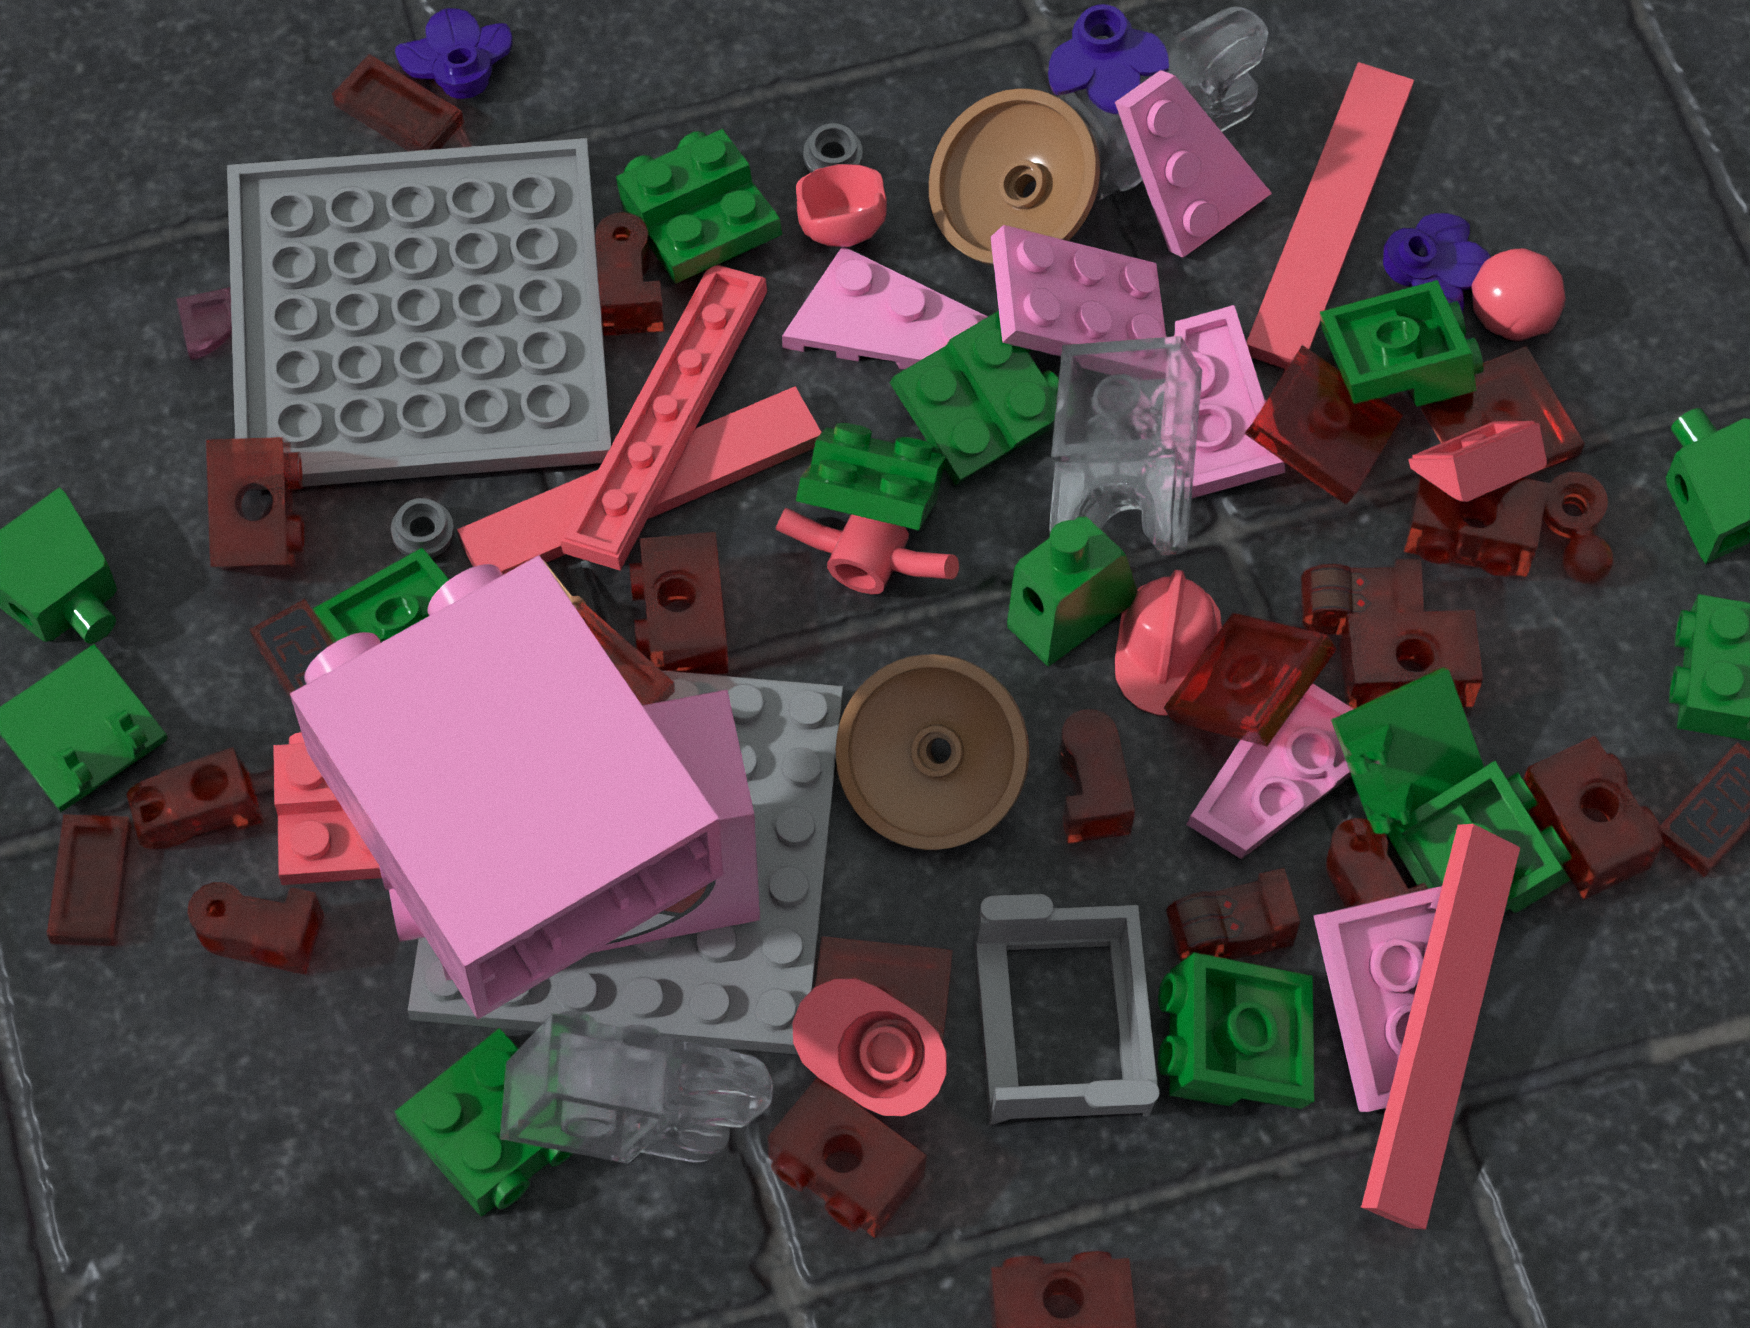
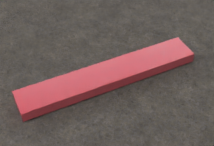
(1329, 215)
(664, 417)
(711, 460)
(1441, 1027)

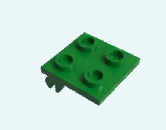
(78, 728)
(1407, 748)

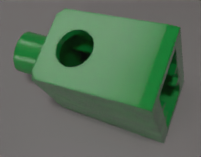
(1712, 483)
(55, 573)
(1068, 589)

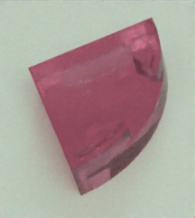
(205, 321)

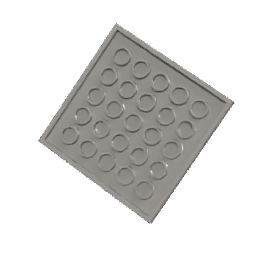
(419, 311)
(727, 982)

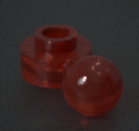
(1586, 555)

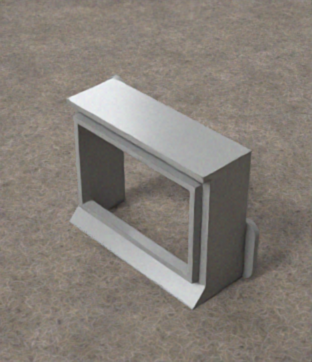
(1033, 923)

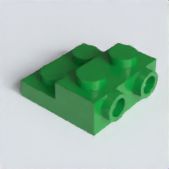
(698, 204)
(1403, 344)
(978, 398)
(872, 476)
(385, 600)
(1715, 669)
(1497, 806)
(1238, 1032)
(460, 1126)

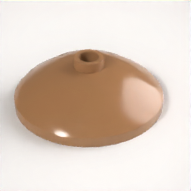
(994, 155)
(889, 760)

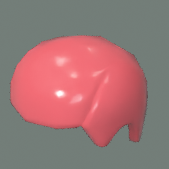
(841, 204)
(1518, 294)

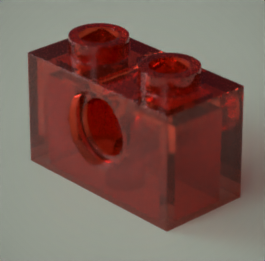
(233, 470)
(1501, 548)
(689, 572)
(1434, 639)
(1600, 850)
(830, 1123)
(1091, 1278)

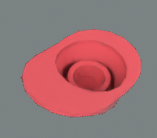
(1163, 639)
(870, 1046)

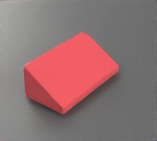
(1483, 459)

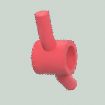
(867, 551)

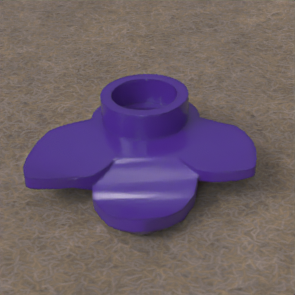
(456, 52)
(1105, 66)
(1435, 252)

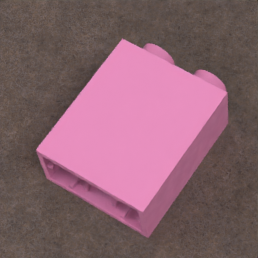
(506, 781)

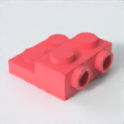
(313, 830)

